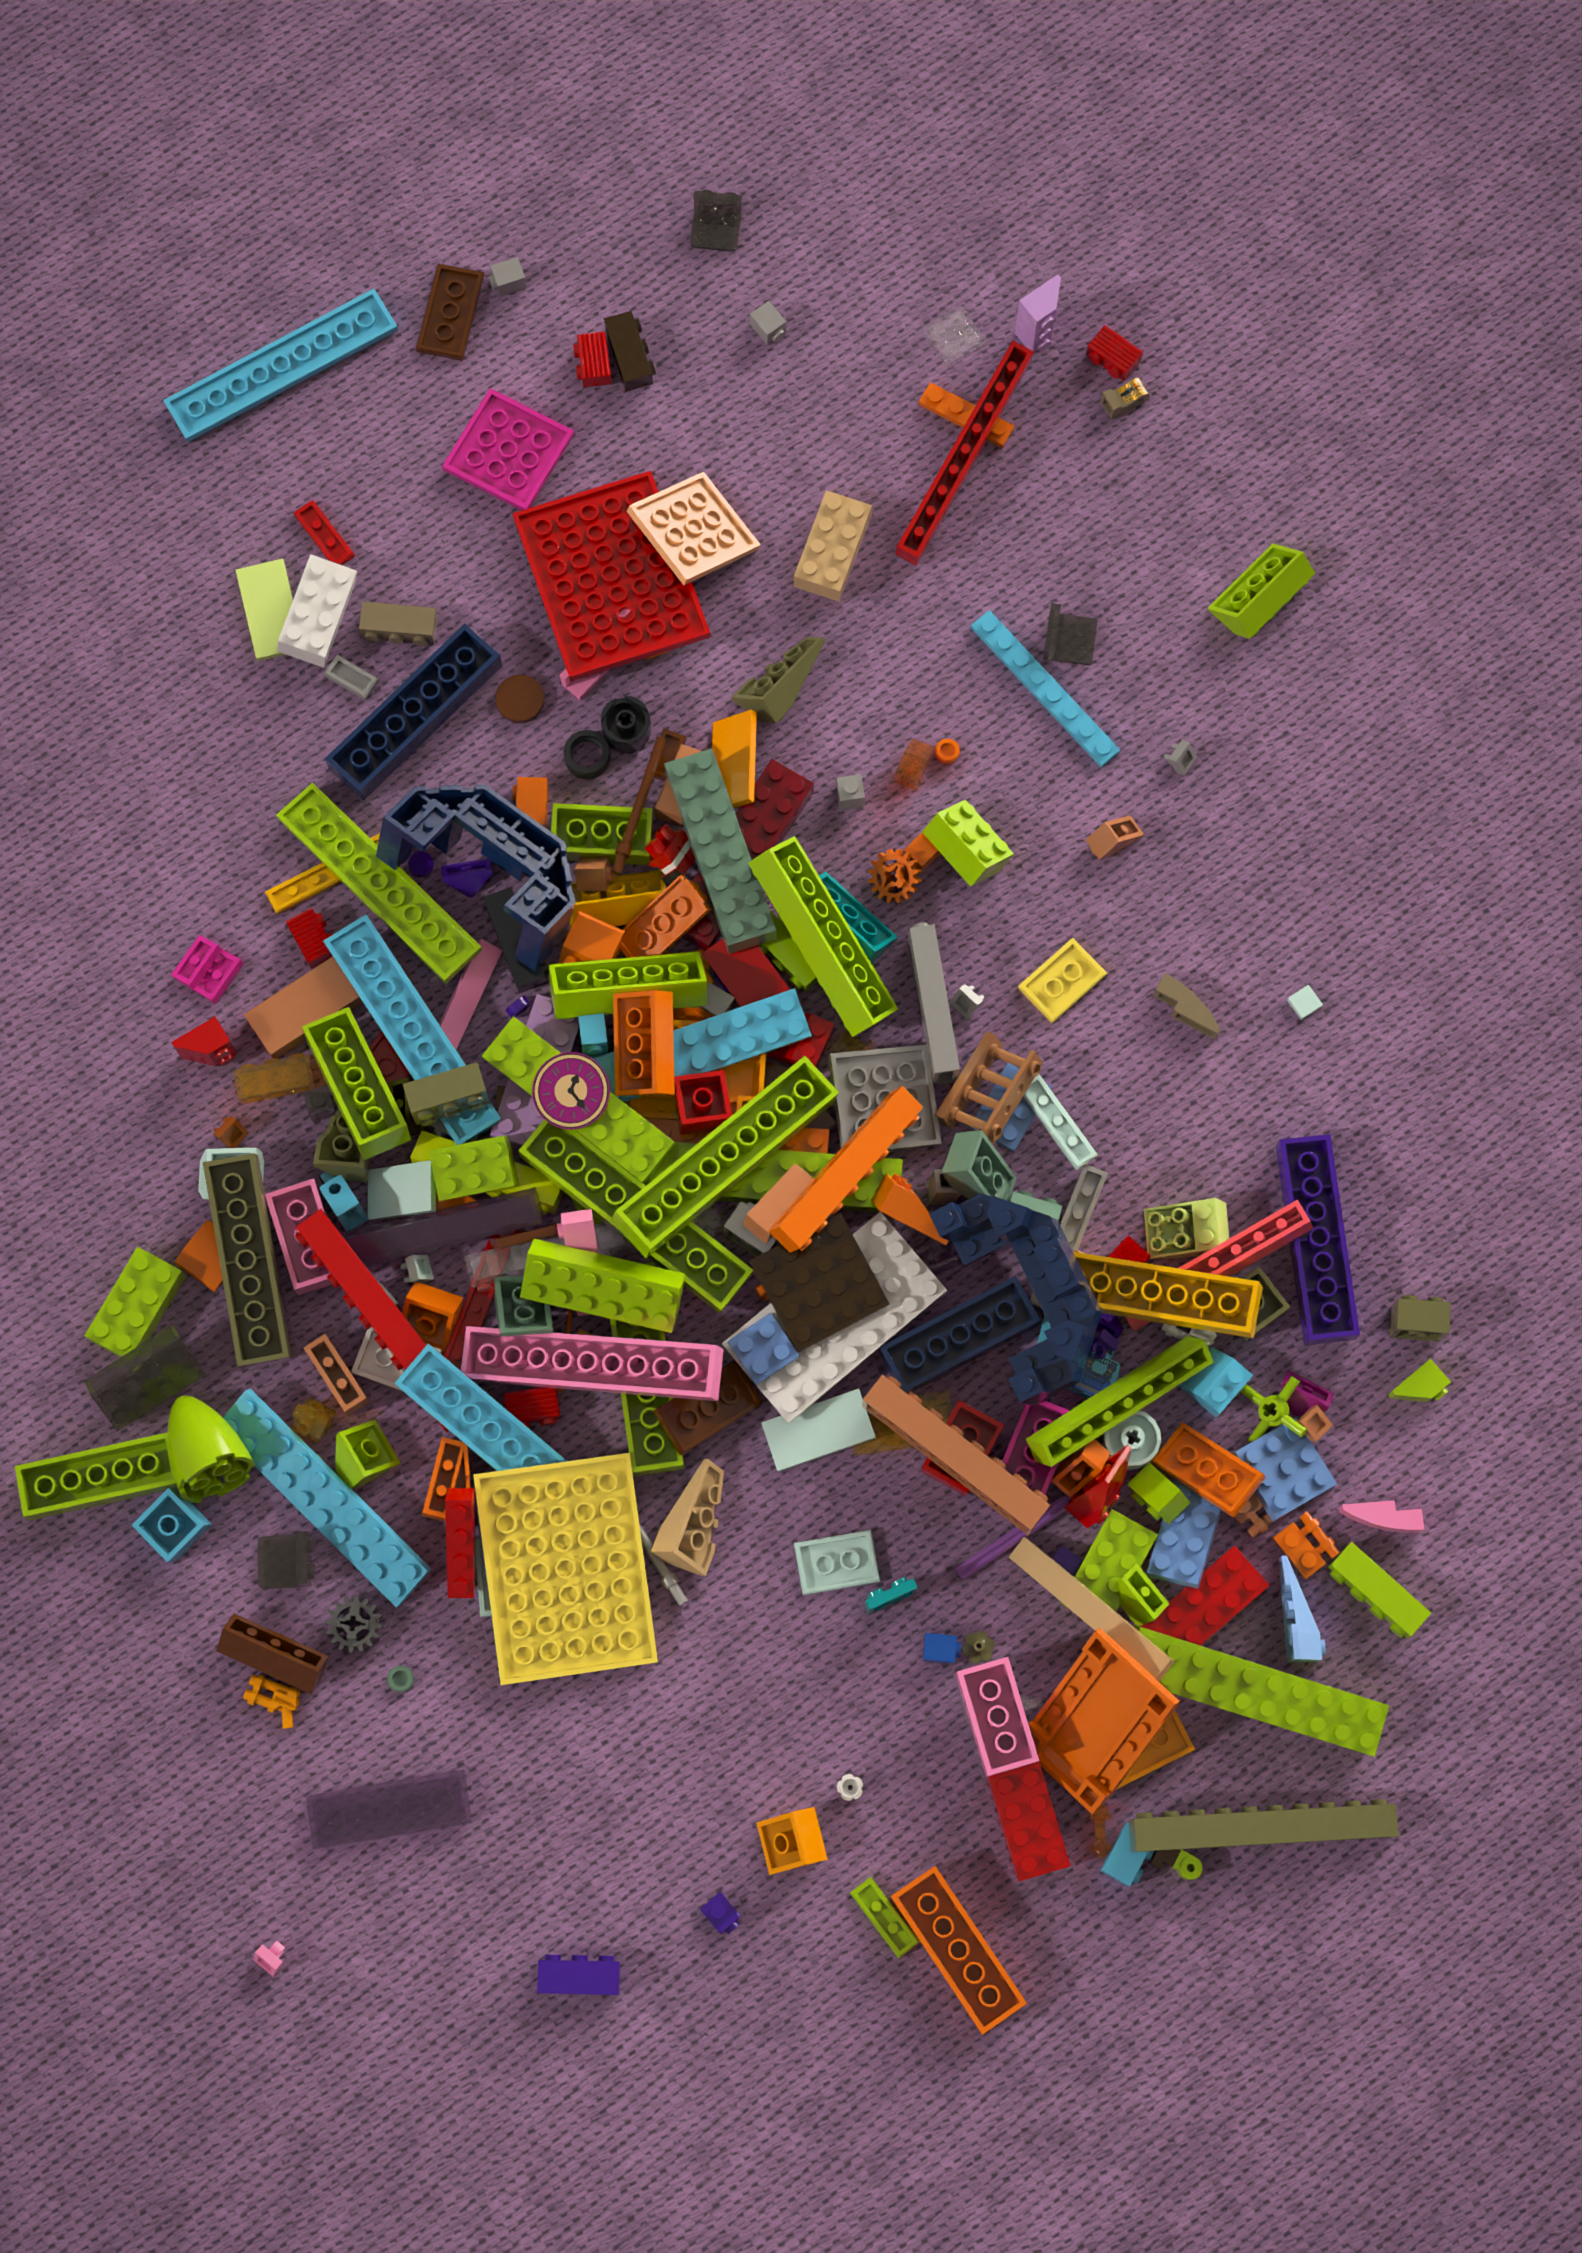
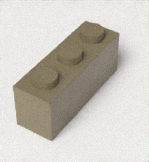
(398, 623)

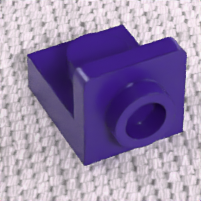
(721, 1914)

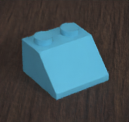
(1217, 1383)

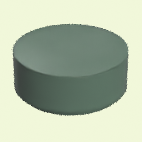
(400, 1679)

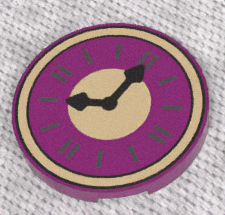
(571, 1091)

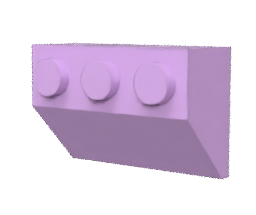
(1037, 315)

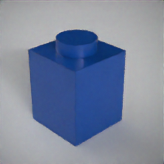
(941, 1648)

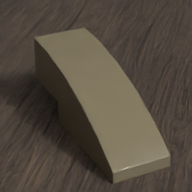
(1187, 1006)

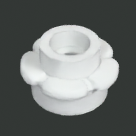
(842, 1787)

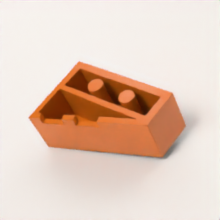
(449, 1471)

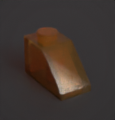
(914, 764)

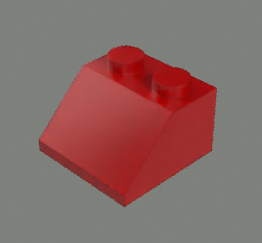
(206, 1045)
(812, 1047)

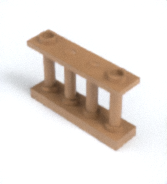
(971, 1077)

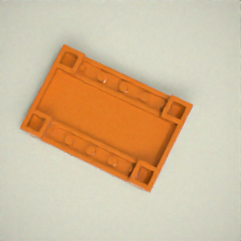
(1099, 1721)

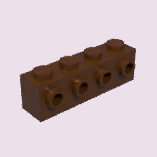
(272, 1653)

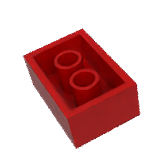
(976, 1427)

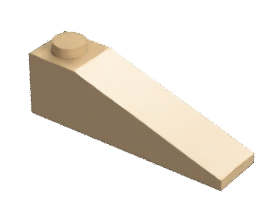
(688, 1527)

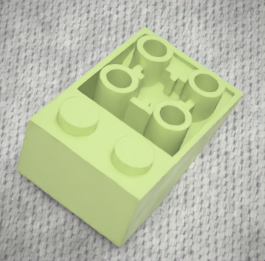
(1185, 1228)

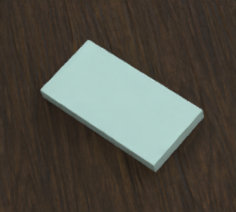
(819, 1431)

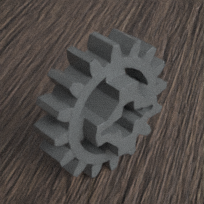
(354, 1612)

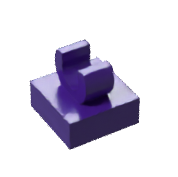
(1102, 1343)

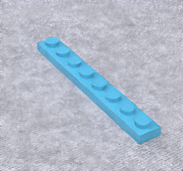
(1045, 688)

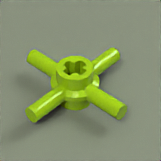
(1280, 1404)

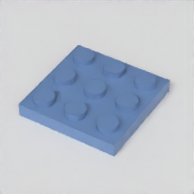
(1290, 1468)

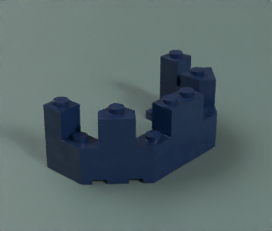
(509, 841)
(1054, 1274)

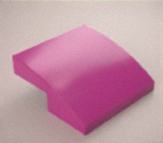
(207, 969)

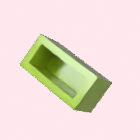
(1158, 1493)

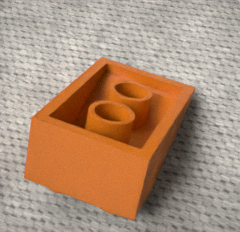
(901, 1203)

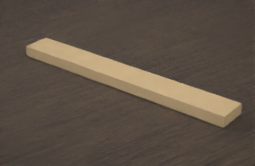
(1090, 1607)

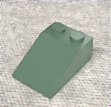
(977, 1167)
(517, 1314)

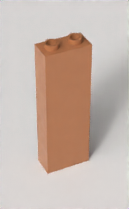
(307, 999)

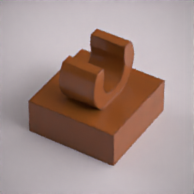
(230, 1132)

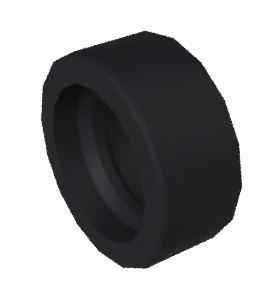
(589, 772)

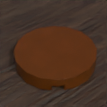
(519, 698)

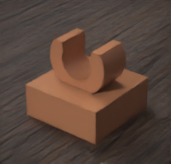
(1315, 1422)

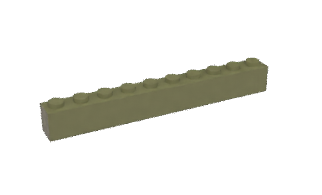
(1263, 1827)

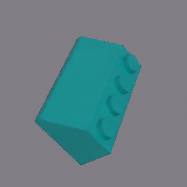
(867, 928)

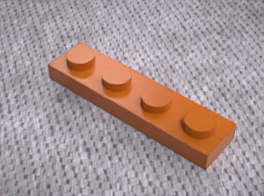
(959, 410)

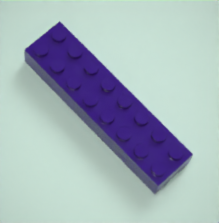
(1321, 1254)

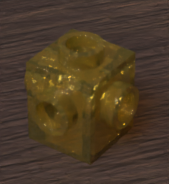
(312, 1419)

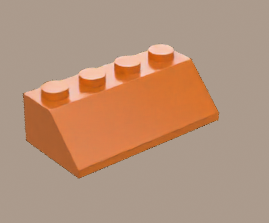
(643, 1043)

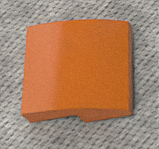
(201, 1257)

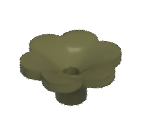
(975, 1654)

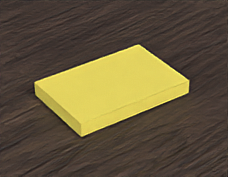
(1062, 980)

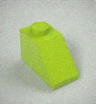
(1422, 1385)
(1140, 1596)

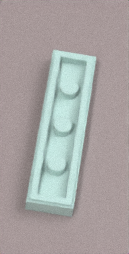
(1059, 1123)

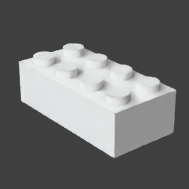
(317, 611)

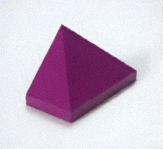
(1306, 1395)

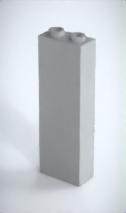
(933, 1003)

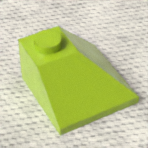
(363, 1454)

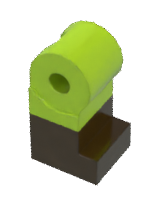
(1184, 1863)

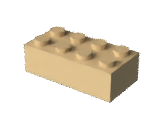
(832, 546)

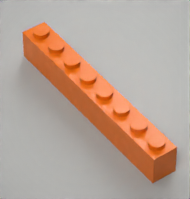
(846, 1169)

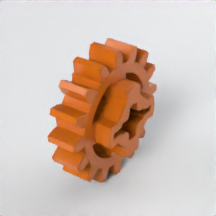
(903, 881)

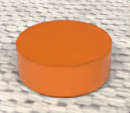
(947, 751)

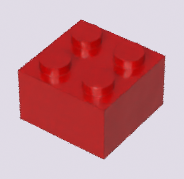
(701, 1101)

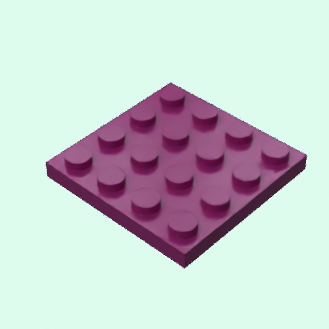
(508, 450)

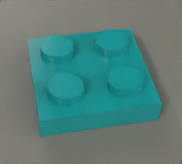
(899, 1590)

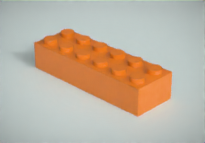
(958, 1950)

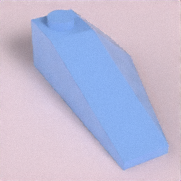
(1300, 1629)

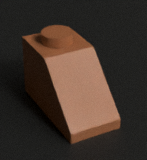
(1114, 836)

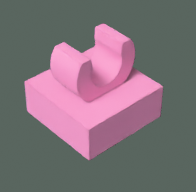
(269, 1958)

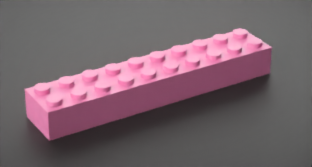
(594, 1363)

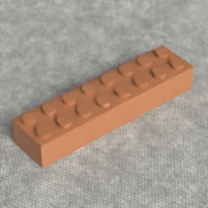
(955, 1454)

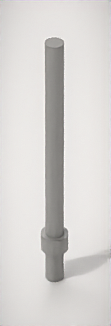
(669, 1579)

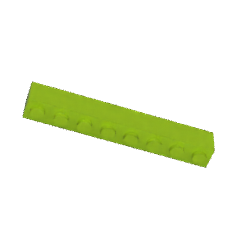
(1119, 1401)

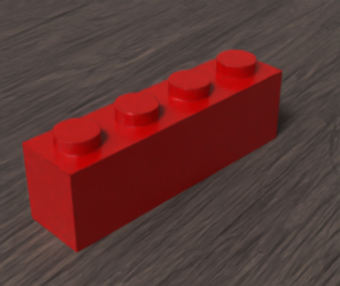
(460, 1542)

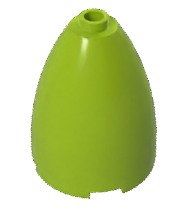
(203, 1449)

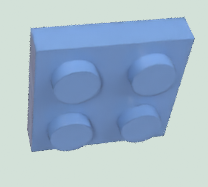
(763, 1349)

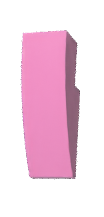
(1384, 1516)

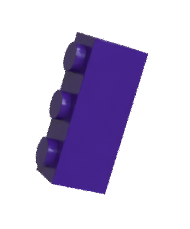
(578, 1975)

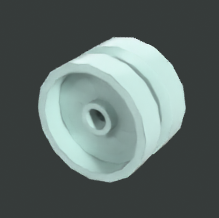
(1144, 1432)

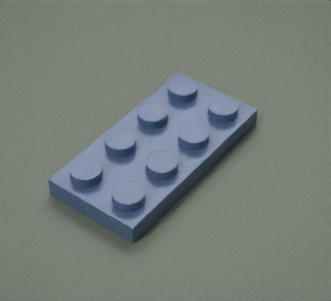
(1185, 1542)

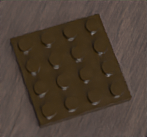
(820, 1286)

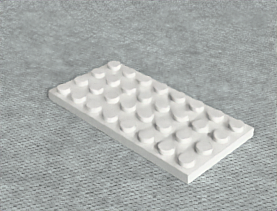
(909, 1290)

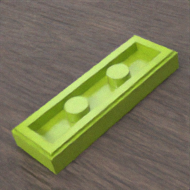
(884, 1917)

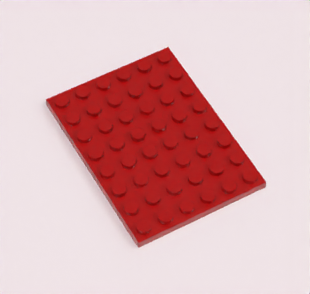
(593, 565)

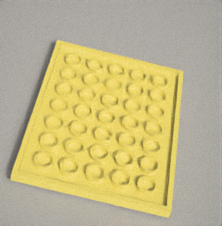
(565, 1568)

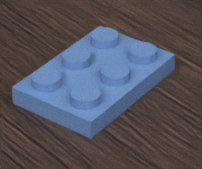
(1019, 1120)

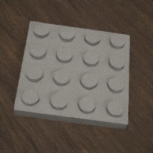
(867, 1079)

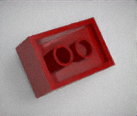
(1094, 1498)

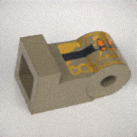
(1124, 398)

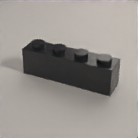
(508, 934)

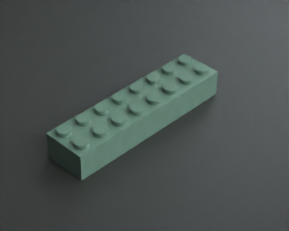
(720, 851)

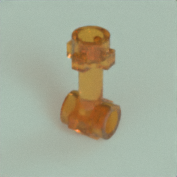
(1100, 1846)

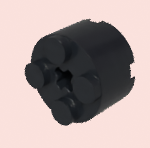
(624, 711)

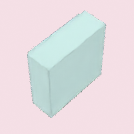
(1304, 1002)

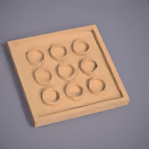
(693, 528)

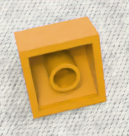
(791, 1840)

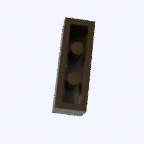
(629, 350)

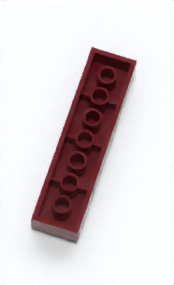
(764, 823)

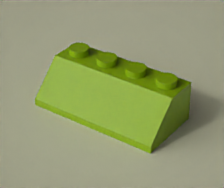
(1262, 590)

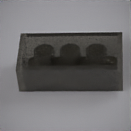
(144, 1378)

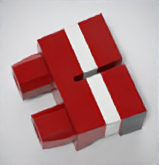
(670, 853)

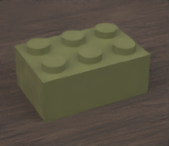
(446, 1094)

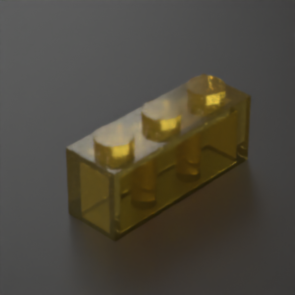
(274, 1078)

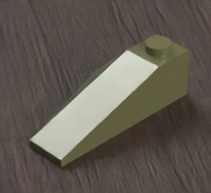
(778, 688)
(338, 1153)

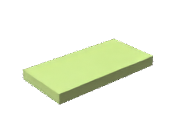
(266, 604)

